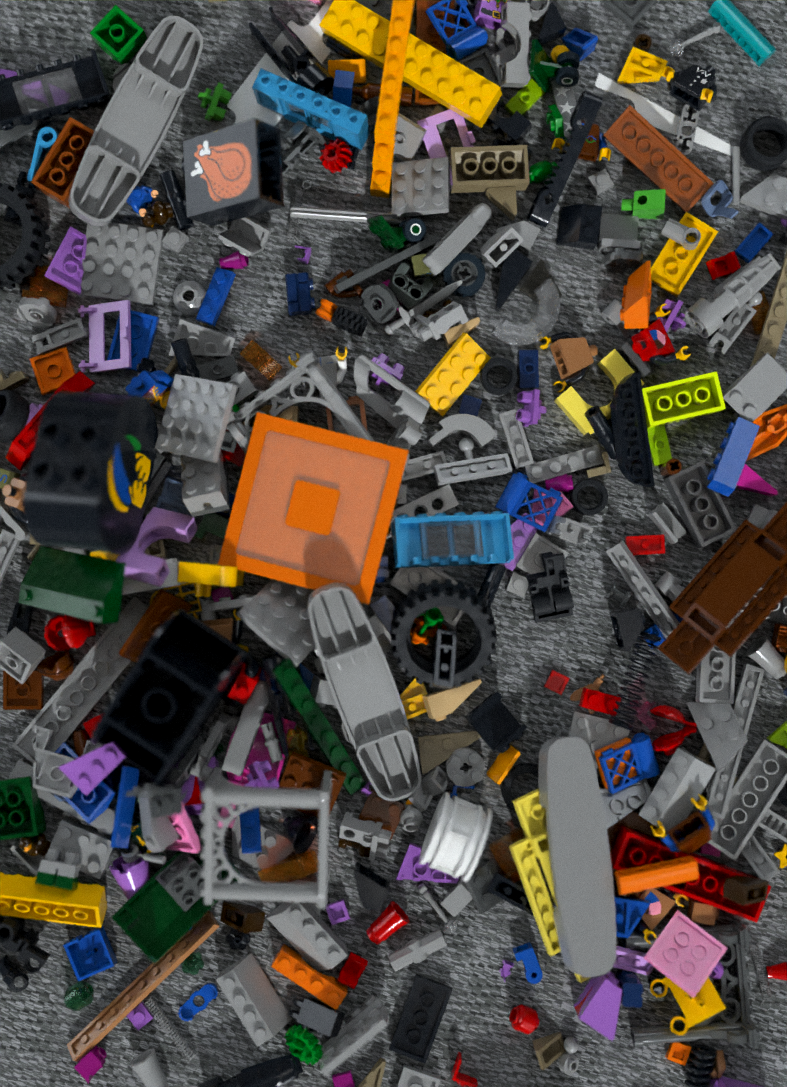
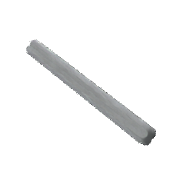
(340, 214)

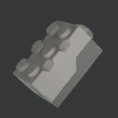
(205, 485)

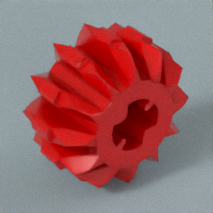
(335, 155)

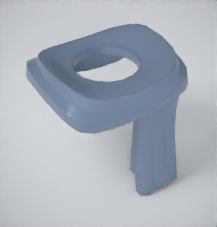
(725, 199)

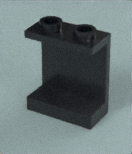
(495, 723)

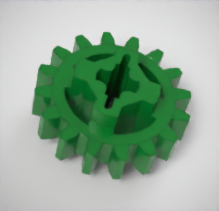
(303, 1045)

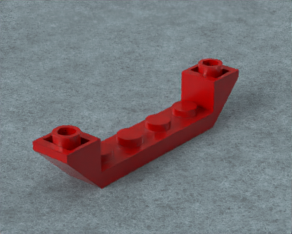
(22, 446)

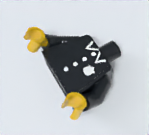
(692, 85)

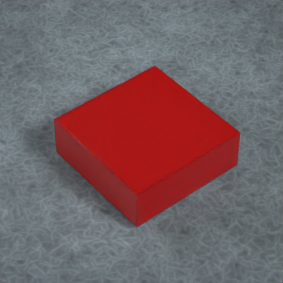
(556, 682)

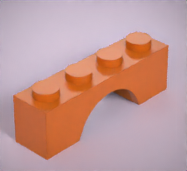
(321, 986)

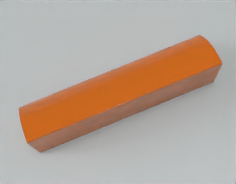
(656, 875)

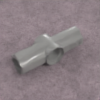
(417, 950)

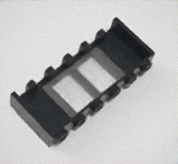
(51, 91)

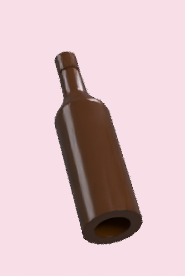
(373, 89)

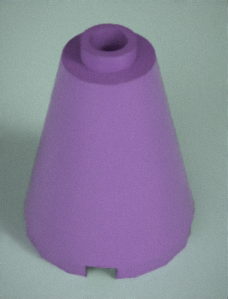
(130, 875)

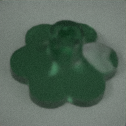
(195, 960)

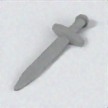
(407, 317)

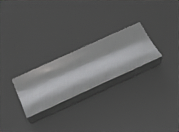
(750, 799)

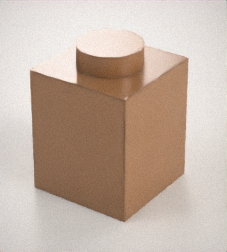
(702, 912)

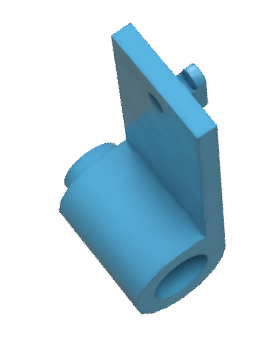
(44, 142)

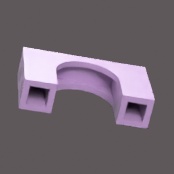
(156, 526)

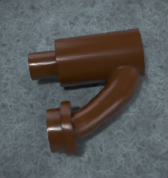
(357, 291)

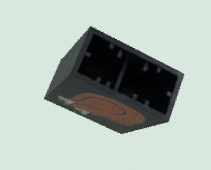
(233, 173)

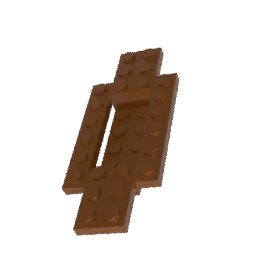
(725, 589)

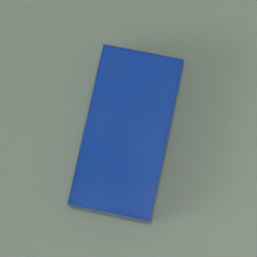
(753, 242)

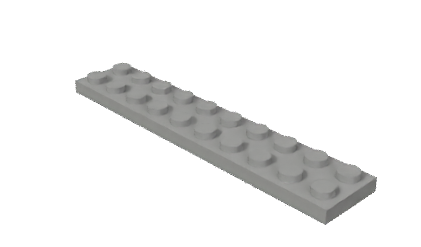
(85, 685)

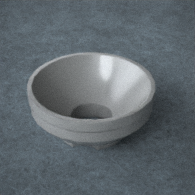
(189, 307)

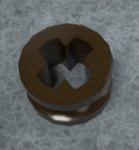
(643, 37)

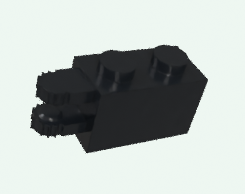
(318, 1017)

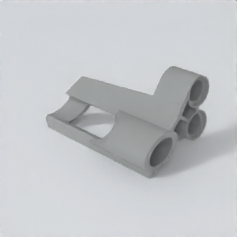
(404, 414)

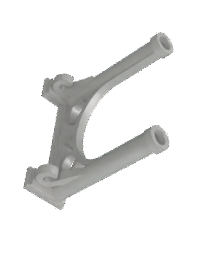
(306, 365)

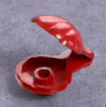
(74, 631)
(669, 742)

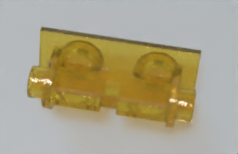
(297, 740)

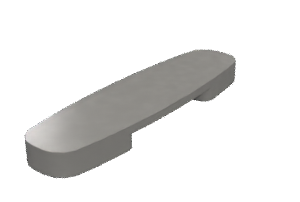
(135, 121)
(364, 691)
(578, 856)

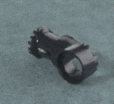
(9, 974)

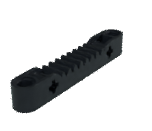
(586, 109)

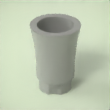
(767, 657)
(149, 1069)

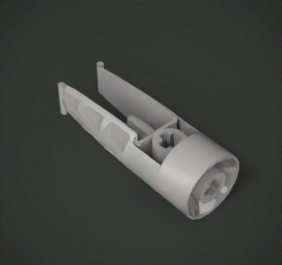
(707, 315)

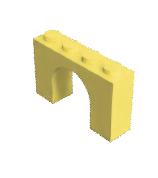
(575, 407)

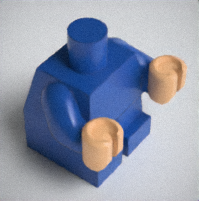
(140, 198)

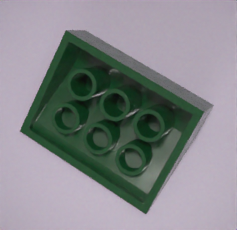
(20, 809)

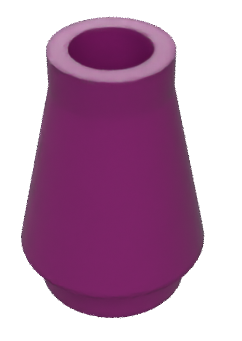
(234, 261)
(561, 483)

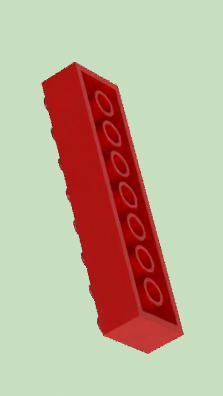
(638, 849)

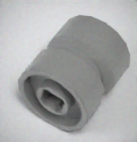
(538, 10)

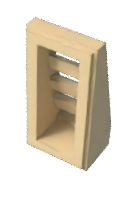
(455, 332)

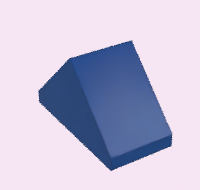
(580, 42)

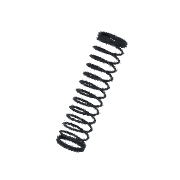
(616, 721)

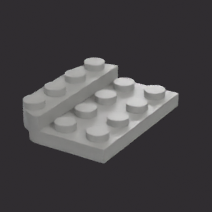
(354, 1033)

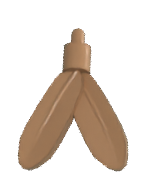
(576, 695)

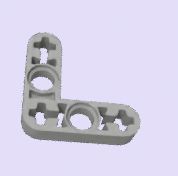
(692, 124)

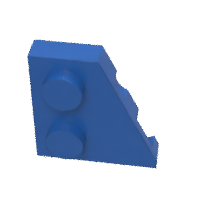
(628, 914)

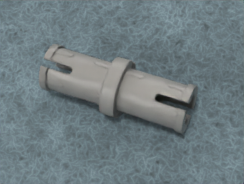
(272, 742)

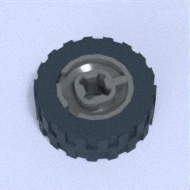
(469, 270)

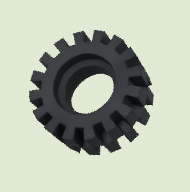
(349, 321)

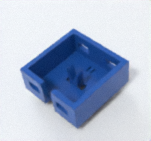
(91, 962)

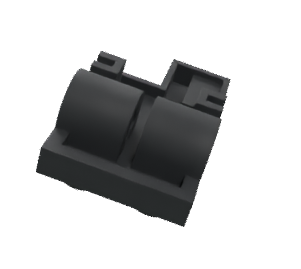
(550, 589)
(16, 939)

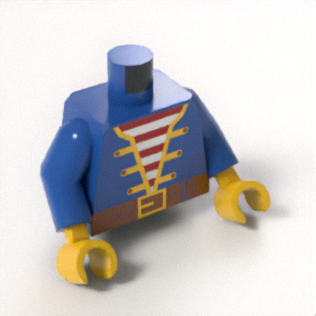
(150, 385)

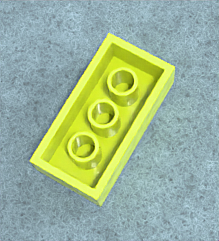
(683, 399)

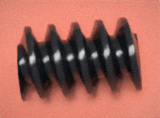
(702, 1066)

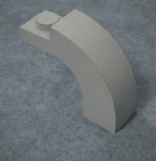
(464, 423)

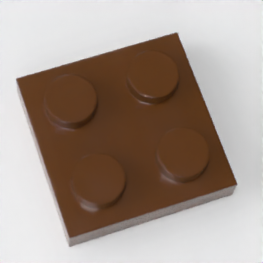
(23, 696)
(383, 811)

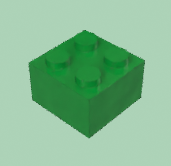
(119, 36)

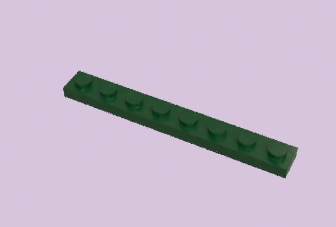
(317, 724)

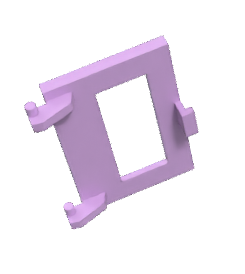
(432, 138)
(97, 337)

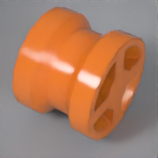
(326, 309)

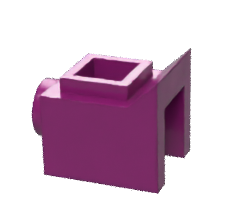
(91, 1063)

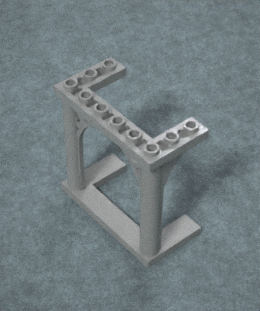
(224, 793)

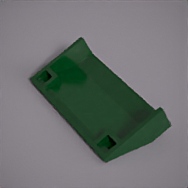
(74, 585)
(156, 919)

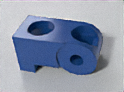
(532, 968)

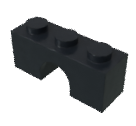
(513, 128)

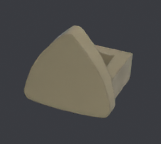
(601, 469)

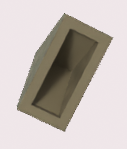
(504, 199)
(549, 1049)

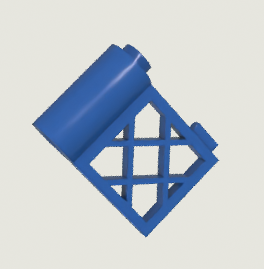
(468, 38)
(515, 495)
(641, 755)

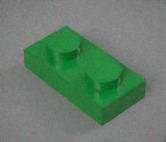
(555, 120)

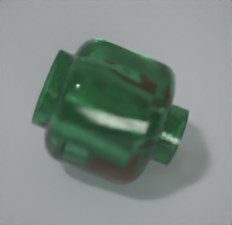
(79, 996)

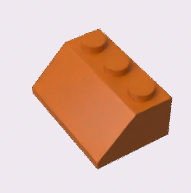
(637, 298)

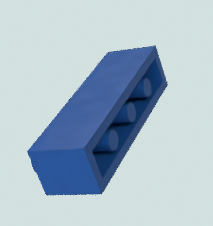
(732, 457)

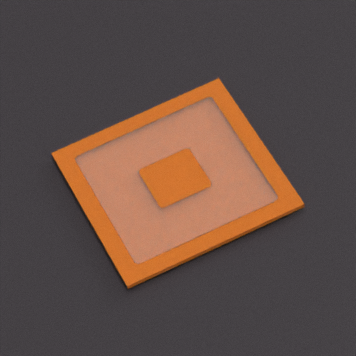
(313, 506)

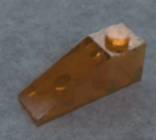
(291, 868)

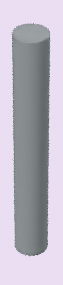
(736, 175)

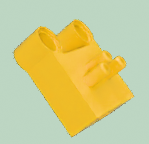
(207, 575)
(695, 1009)

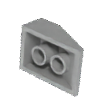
(757, 388)

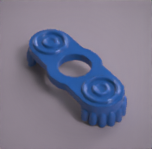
(189, 1008)

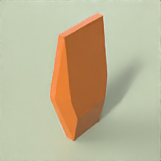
(771, 431)

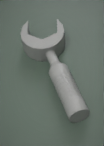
(131, 857)

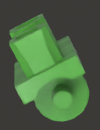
(219, 94)

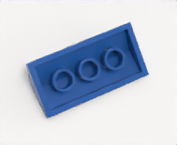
(93, 804)
(124, 808)

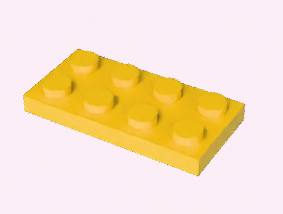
(676, 264)
(453, 374)

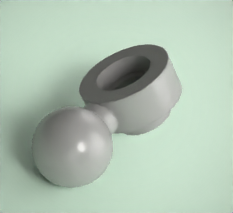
(569, 1062)

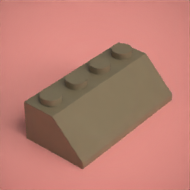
(488, 167)

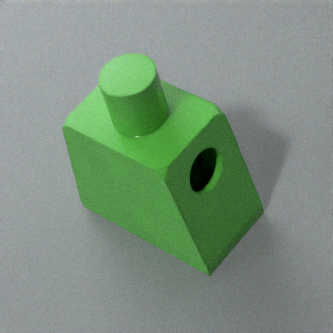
(652, 201)

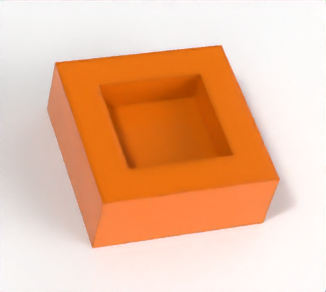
(678, 1052)

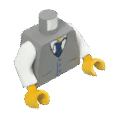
(333, 367)

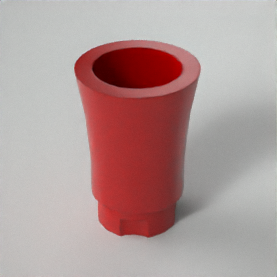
(387, 923)

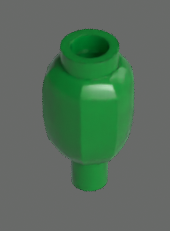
(539, 171)

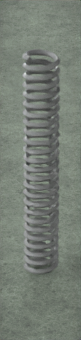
(171, 1025)

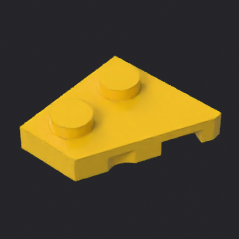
(641, 68)
(413, 700)

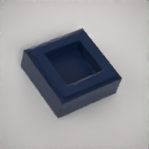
(470, 405)

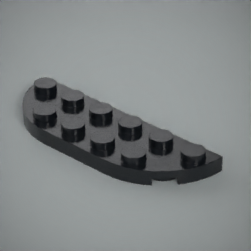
(631, 431)

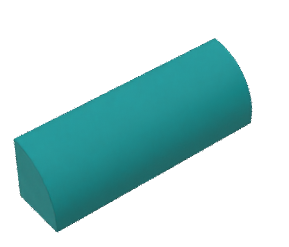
(742, 30)

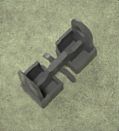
(300, 139)

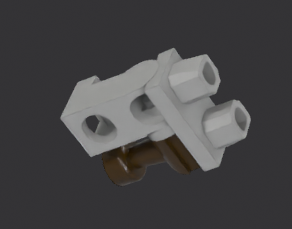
(438, 322)
(364, 836)

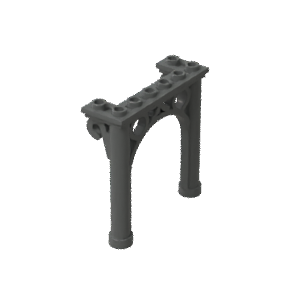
(736, 1031)

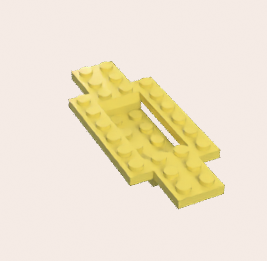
(524, 852)

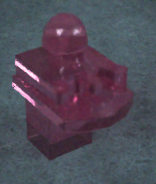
(642, 715)

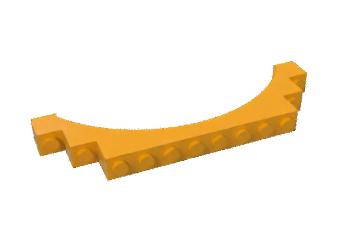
(390, 97)

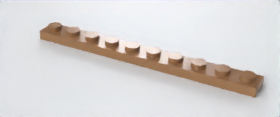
(141, 987)

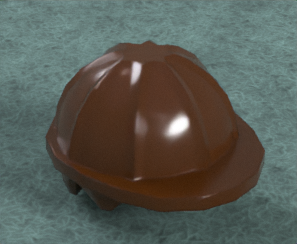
(57, 666)

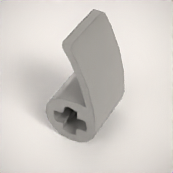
(612, 316)

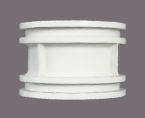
(455, 837)

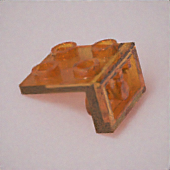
(44, 287)
(503, 855)

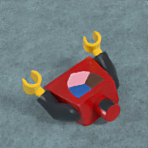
(654, 343)
(244, 681)

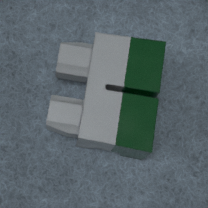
(57, 872)

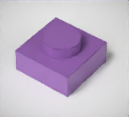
(337, 911)
(140, 1016)

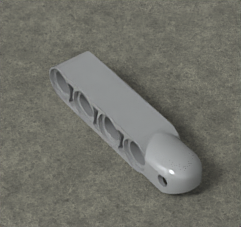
(457, 238)
(246, 730)

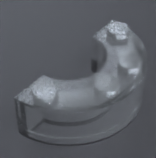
(539, 325)

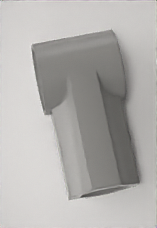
(679, 232)
(669, 586)

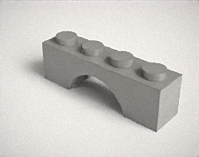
(516, 19)

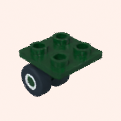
(542, 68)
(394, 237)

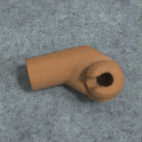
(720, 1065)

